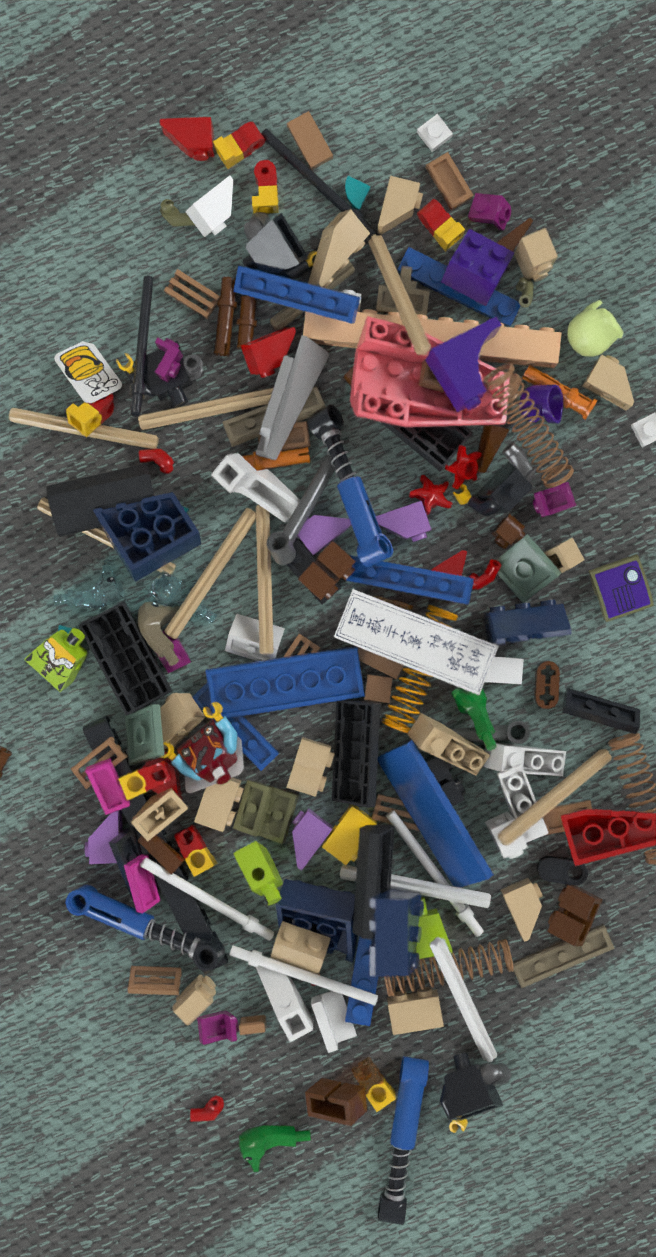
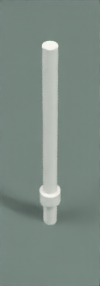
(463, 912)
(248, 922)
(256, 958)

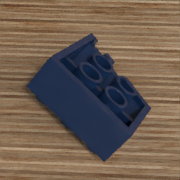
(149, 532)
(526, 622)
(320, 911)
(395, 932)

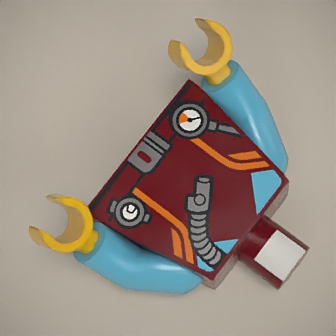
(208, 751)

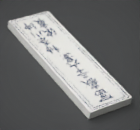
(416, 641)

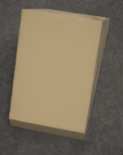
(158, 813)

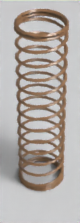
(558, 469)
(629, 740)
(507, 956)

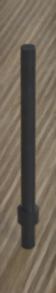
(313, 178)
(137, 388)

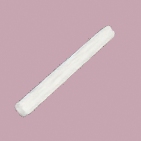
(428, 888)
(463, 999)

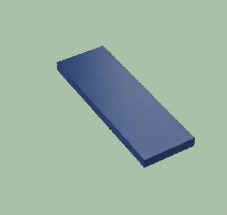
(286, 682)
(434, 815)

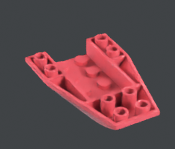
(388, 383)

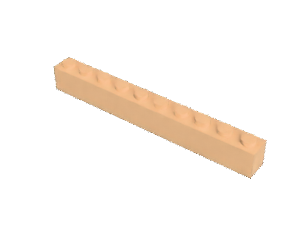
(509, 345)

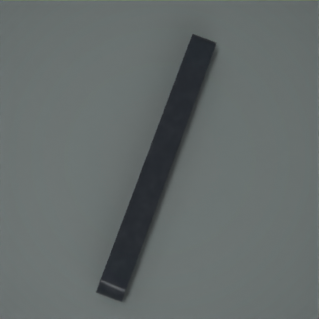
(185, 908)

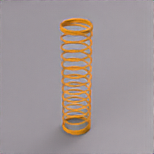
(402, 727)

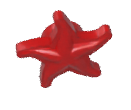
(464, 467)
(431, 495)

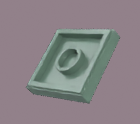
(526, 568)
(144, 735)

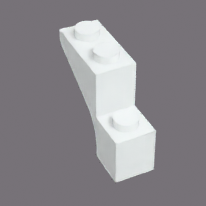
(260, 486)

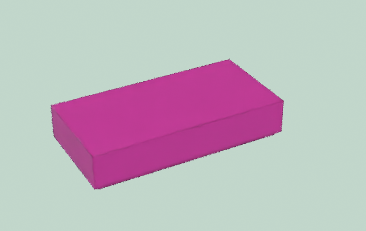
(107, 786)
(141, 884)

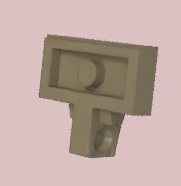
(418, 296)

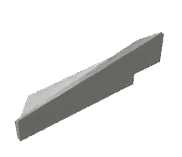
(289, 395)

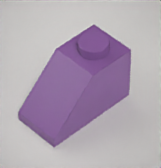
(406, 522)
(321, 531)
(308, 835)
(98, 843)

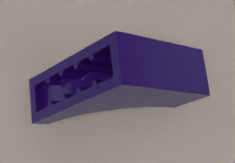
(457, 365)

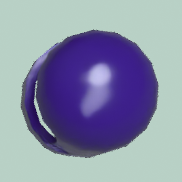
(548, 401)

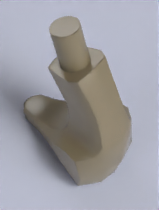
(150, 621)

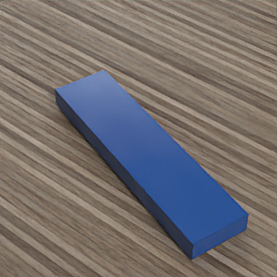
(254, 745)

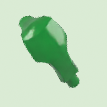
(475, 706)
(258, 1139)

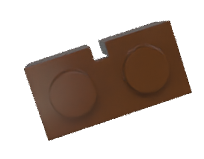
(327, 571)
(574, 915)
(335, 1102)

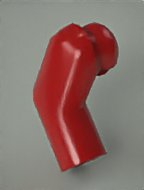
(158, 456)
(487, 577)
(209, 1112)

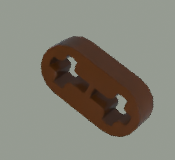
(553, 685)

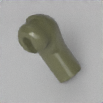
(173, 215)
(527, 289)

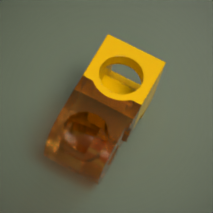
(377, 1088)

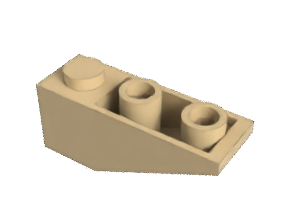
(338, 241)
(447, 745)

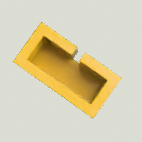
(344, 837)

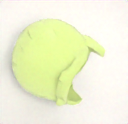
(593, 331)

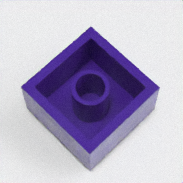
(477, 267)

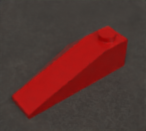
(607, 833)

